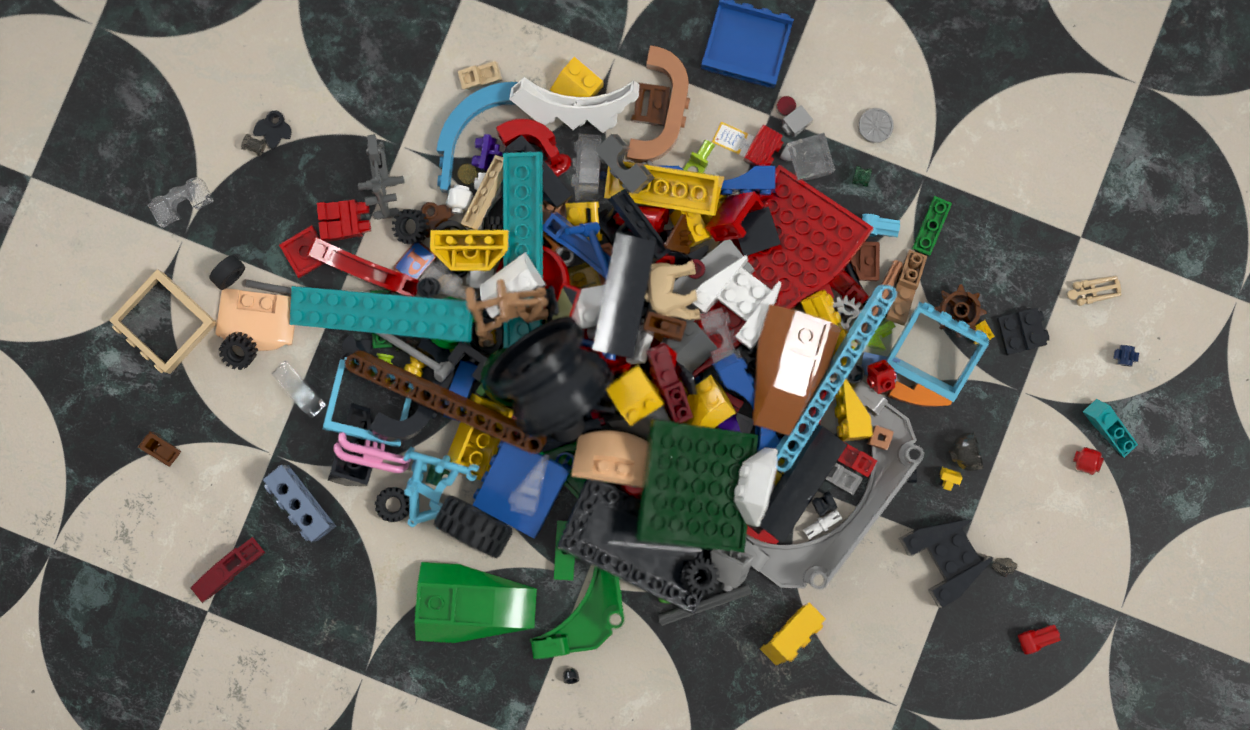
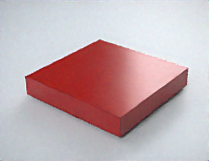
(296, 250)

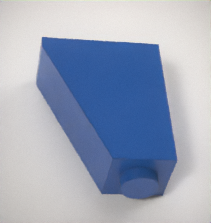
(463, 382)

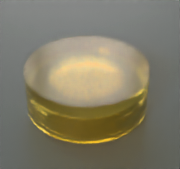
(467, 173)

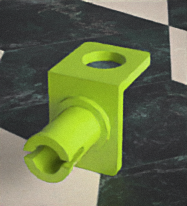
(699, 159)

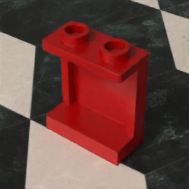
(730, 214)

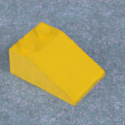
(709, 405)

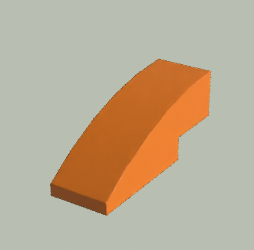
(917, 396)

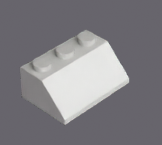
(517, 276)

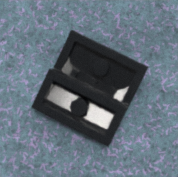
(759, 232)

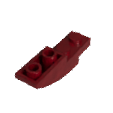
(668, 385)
(226, 569)

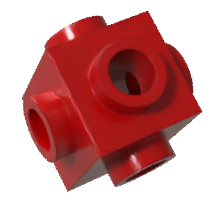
(881, 376)

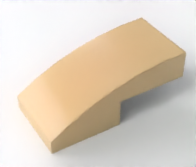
(480, 76)

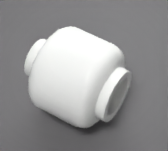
(459, 199)

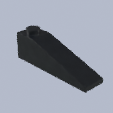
(346, 472)

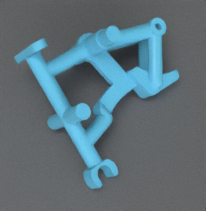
(415, 484)

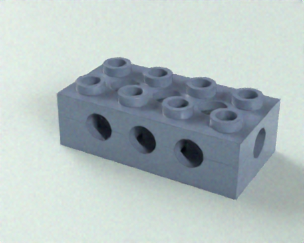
(309, 506)

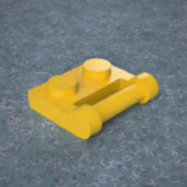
(577, 213)

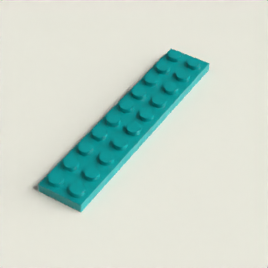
(524, 222)
(381, 313)

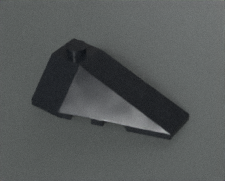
(553, 189)

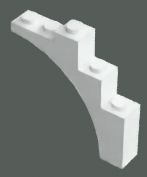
(573, 111)

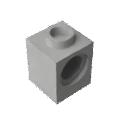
(796, 121)

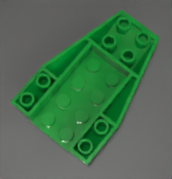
(469, 604)

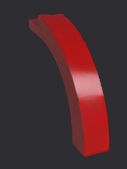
(363, 269)

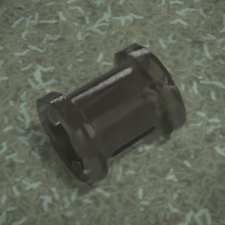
(253, 144)

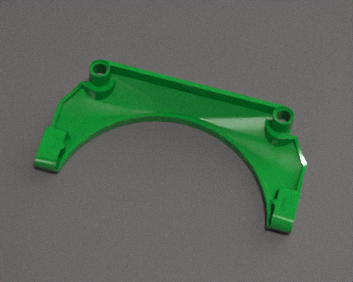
(590, 622)

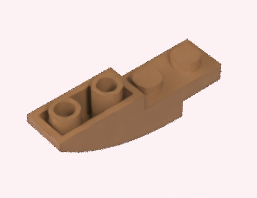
(906, 287)

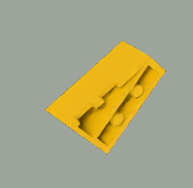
(794, 634)

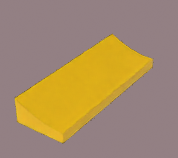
(673, 189)

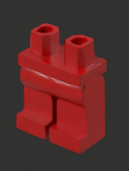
(342, 220)

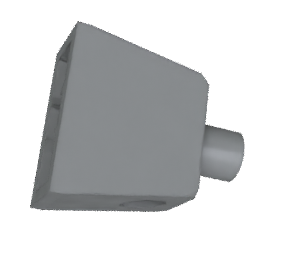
(731, 567)

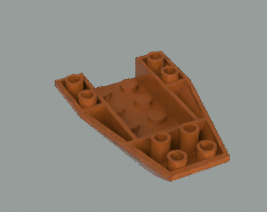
(790, 364)

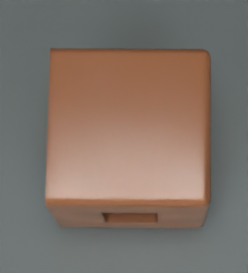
(877, 430)

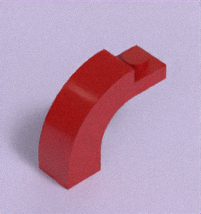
(533, 132)

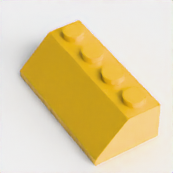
(476, 446)

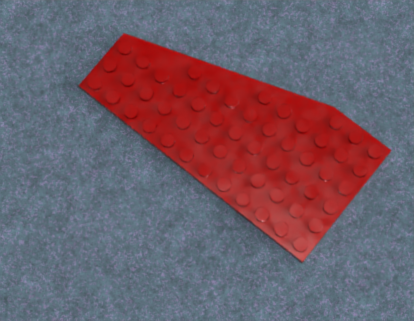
(814, 248)

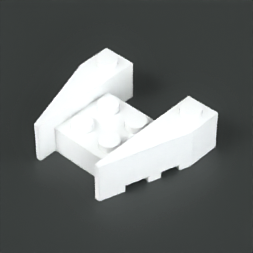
(740, 294)

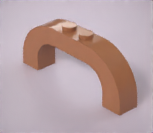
(667, 63)

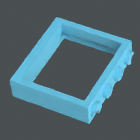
(922, 377)
(350, 430)

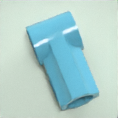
(882, 226)

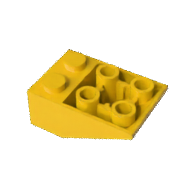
(696, 223)
(852, 415)

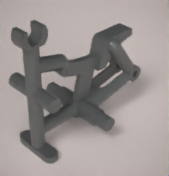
(380, 180)

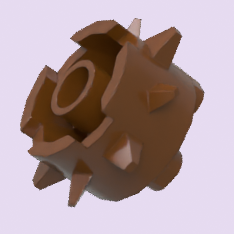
(964, 300)

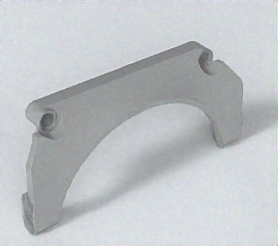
(799, 563)

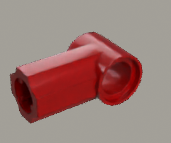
(1032, 640)

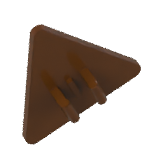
(679, 237)

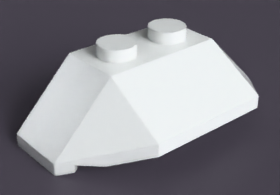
(589, 306)
(756, 485)

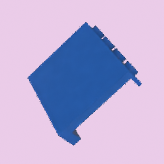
(747, 43)
(506, 474)

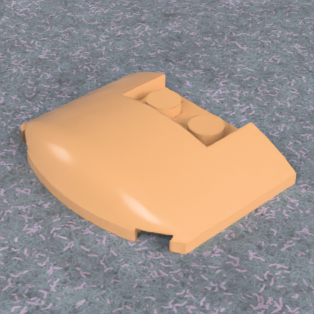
(258, 315)
(611, 457)

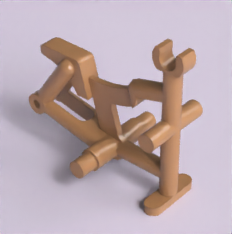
(507, 307)

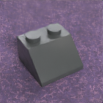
(694, 348)

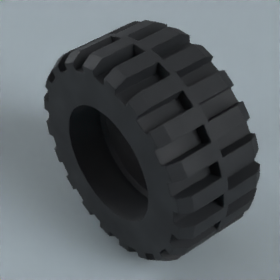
(473, 527)

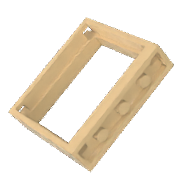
(208, 322)

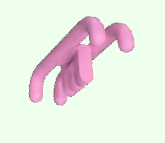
(371, 457)

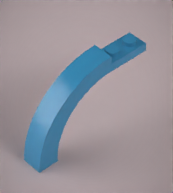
(468, 109)

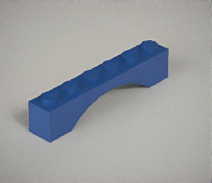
(758, 179)
(576, 243)
(734, 377)

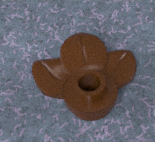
(441, 214)

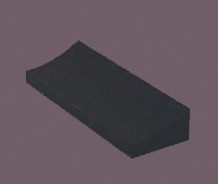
(624, 295)
(801, 482)

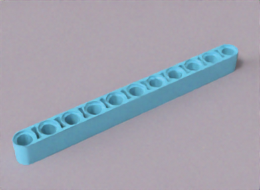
(841, 371)

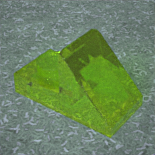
(884, 330)

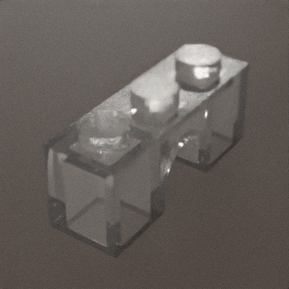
(165, 207)
(717, 323)

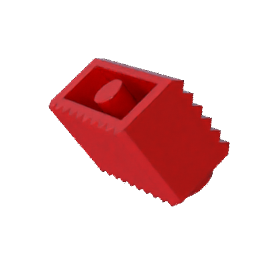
(763, 147)

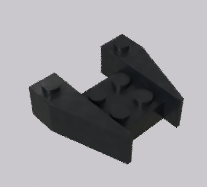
(952, 556)

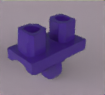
(489, 148)

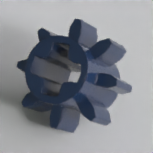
(1126, 355)

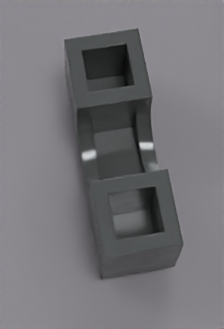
(611, 153)

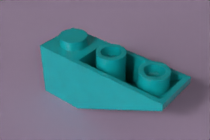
(1110, 427)

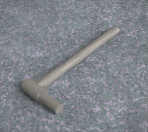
(441, 370)

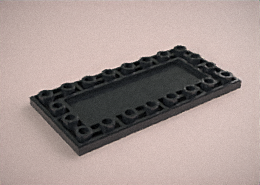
(605, 535)

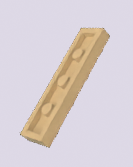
(484, 194)

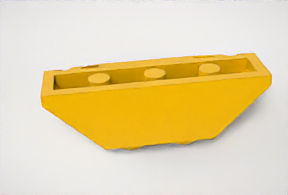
(469, 248)

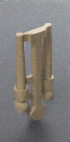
(1073, 294)

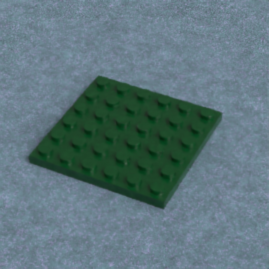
(693, 486)

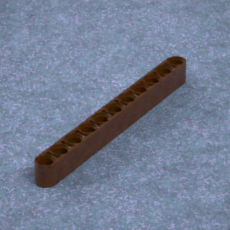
(435, 401)

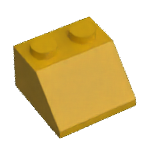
(577, 81)
(634, 395)

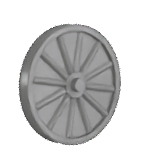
(876, 125)

